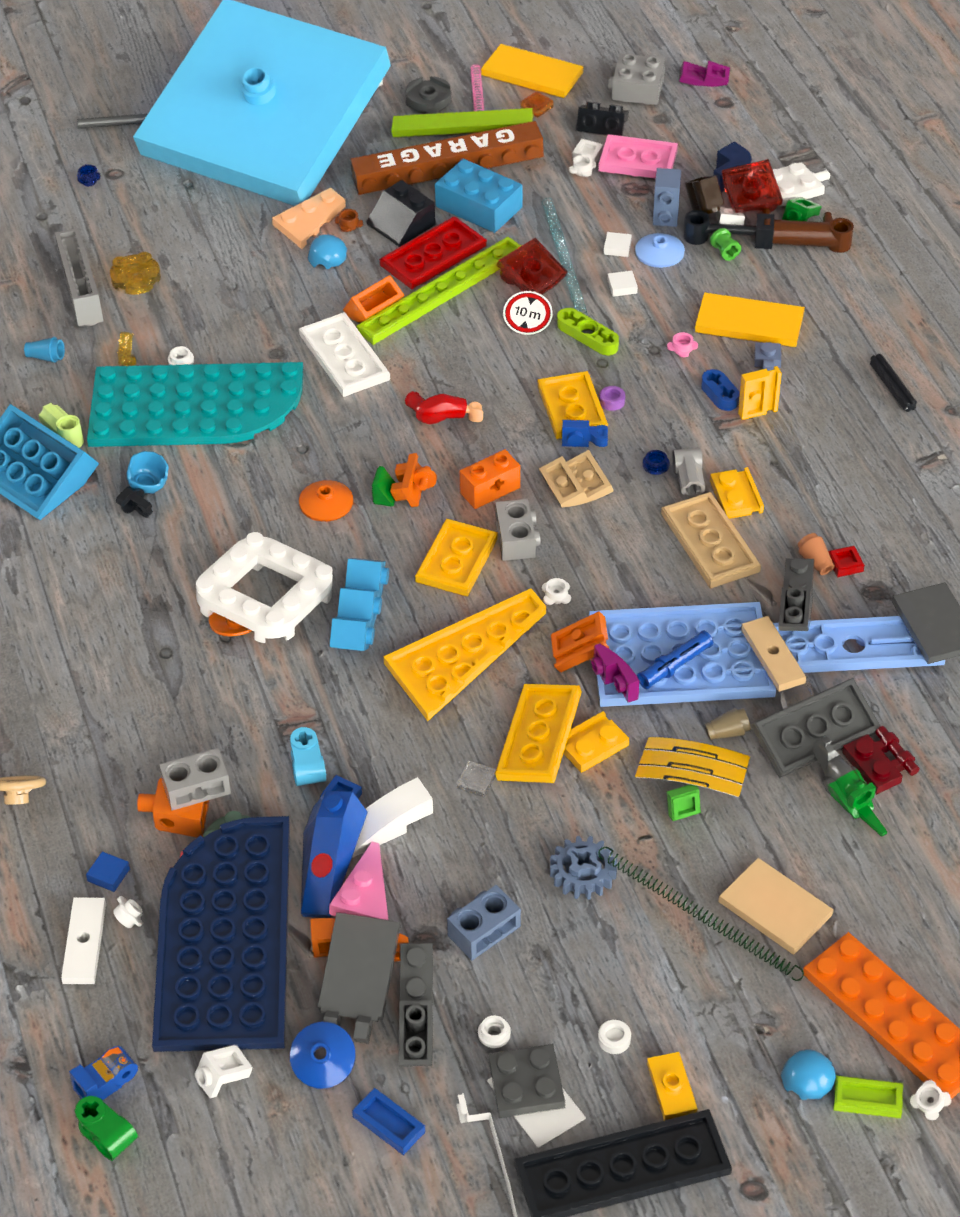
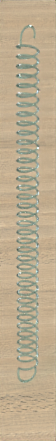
(556, 218)

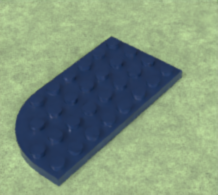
(225, 940)

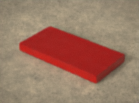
(433, 252)

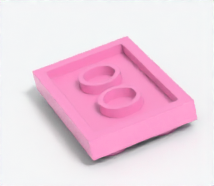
(636, 156)

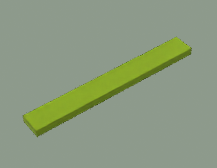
(435, 292)

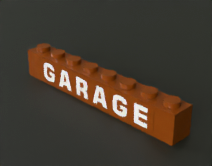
(436, 158)

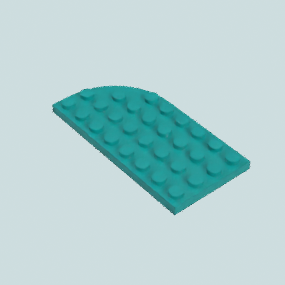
(191, 402)

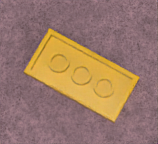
(532, 70)
(749, 319)
(538, 733)

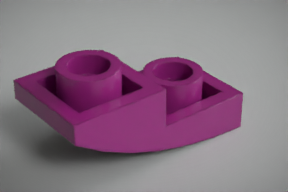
(616, 670)

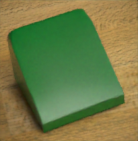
(381, 488)

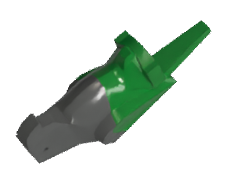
(847, 785)

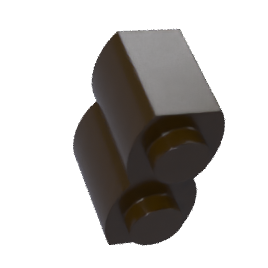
(705, 194)

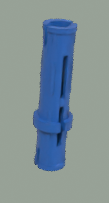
(652, 674)

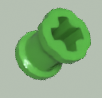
(727, 246)

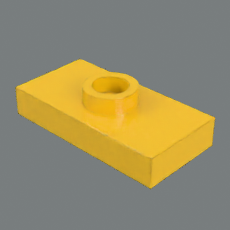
(671, 1085)

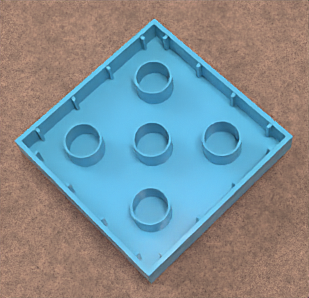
(263, 102)

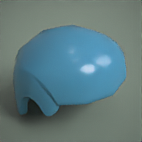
(327, 251)
(147, 472)
(808, 1074)

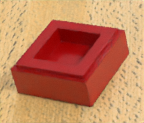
(846, 561)

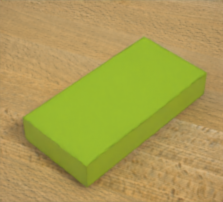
(868, 1096)

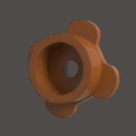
(348, 220)

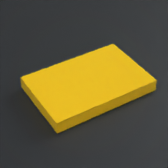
(571, 399)
(456, 557)

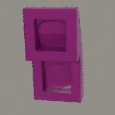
(711, 75)

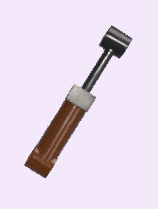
(830, 233)

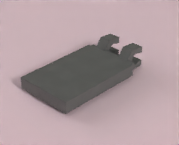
(358, 971)

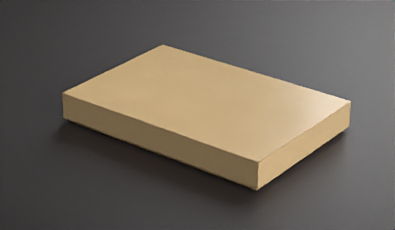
(775, 906)

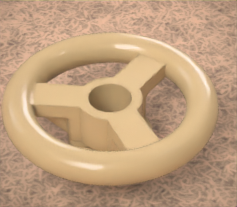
(18, 788)

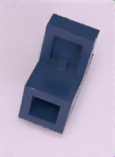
(729, 157)

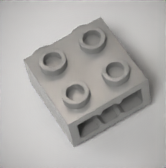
(637, 79)

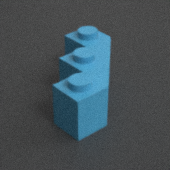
(359, 604)

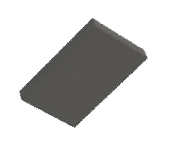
(932, 620)

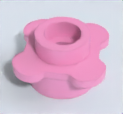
(682, 344)

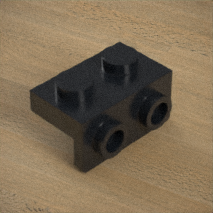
(600, 119)

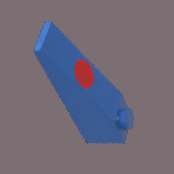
(328, 849)

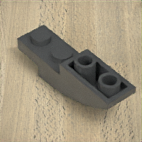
(797, 595)
(416, 1004)

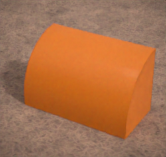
(373, 300)

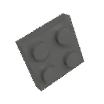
(526, 1080)

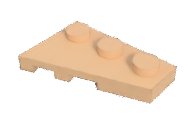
(308, 216)

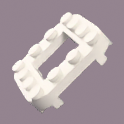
(254, 552)

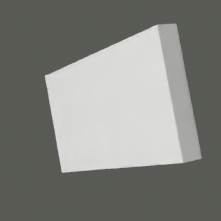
(344, 354)

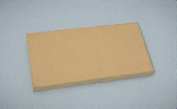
(710, 540)

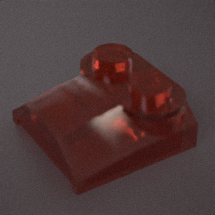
(752, 187)
(531, 268)

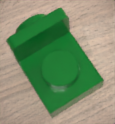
(801, 209)

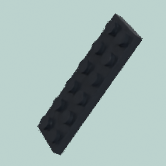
(623, 1166)

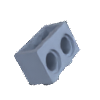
(667, 197)
(487, 926)

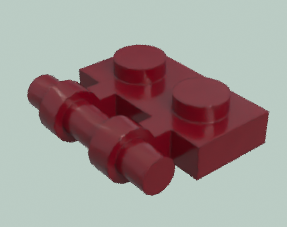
(874, 765)

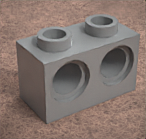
(516, 529)
(195, 779)

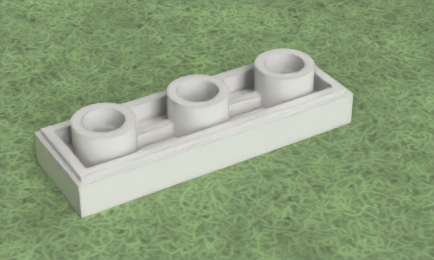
(83, 941)

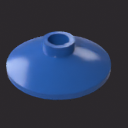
(334, 1066)

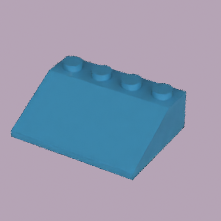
(38, 464)

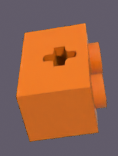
(490, 479)

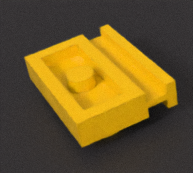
(759, 392)
(736, 493)
(594, 742)

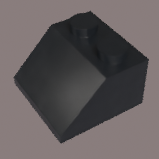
(402, 213)

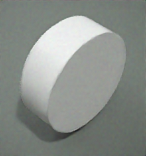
(614, 1036)

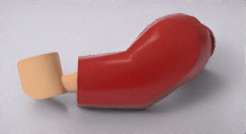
(442, 407)

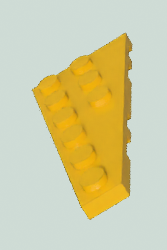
(451, 658)

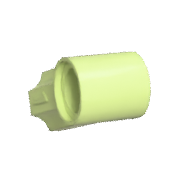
(63, 424)

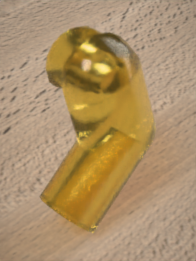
(124, 350)

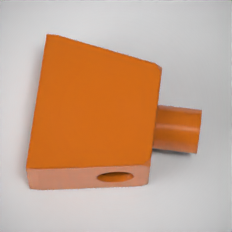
(183, 821)

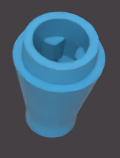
(46, 349)

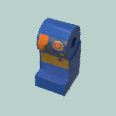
(104, 1075)

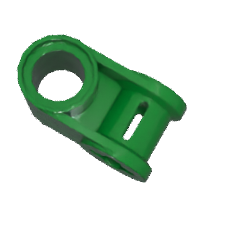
(104, 1127)

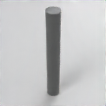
(111, 121)

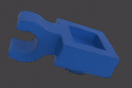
(579, 433)

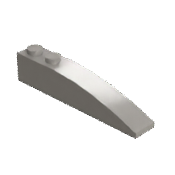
(79, 277)

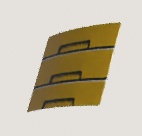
(693, 764)

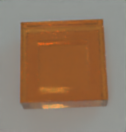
(538, 102)

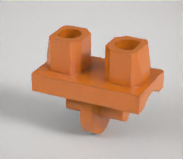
(412, 480)

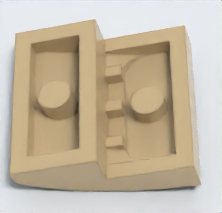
(576, 480)

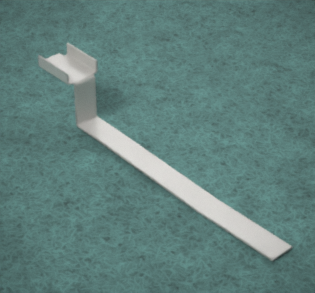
(464, 1117)

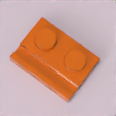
(577, 641)

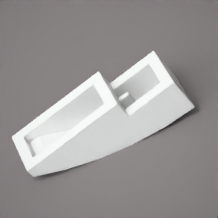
(392, 813)

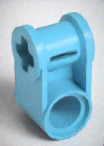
(306, 757)

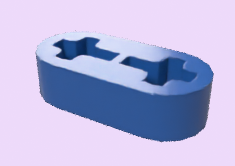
(715, 392)

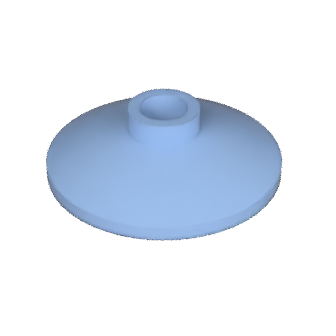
(659, 250)

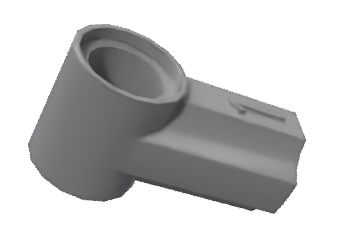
(688, 466)

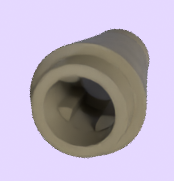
(729, 724)

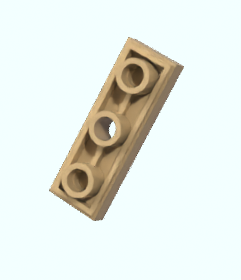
(773, 653)

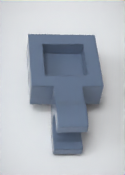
(767, 355)

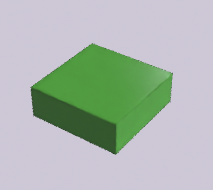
(683, 802)

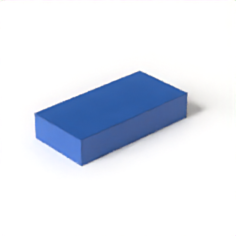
(388, 1121)

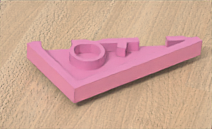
(364, 888)

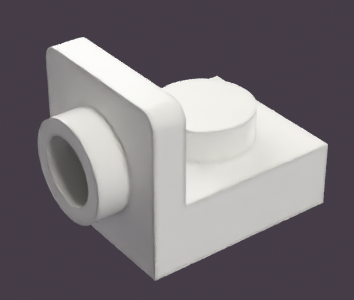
(221, 1067)

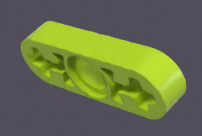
(601, 340)

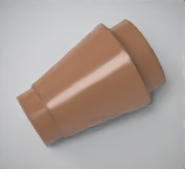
(814, 548)

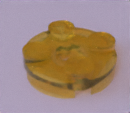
(124, 268)

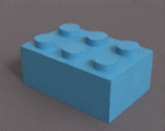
(478, 195)

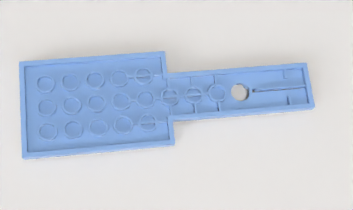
(730, 666)

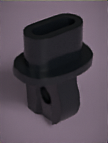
(132, 500)

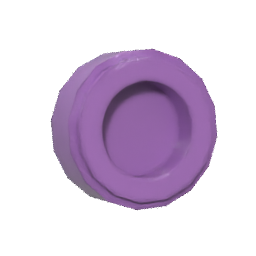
(612, 398)

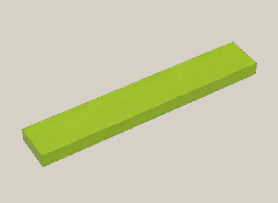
(458, 122)

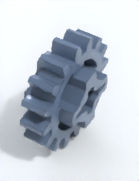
(582, 867)

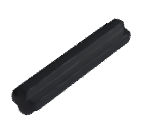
(893, 382)

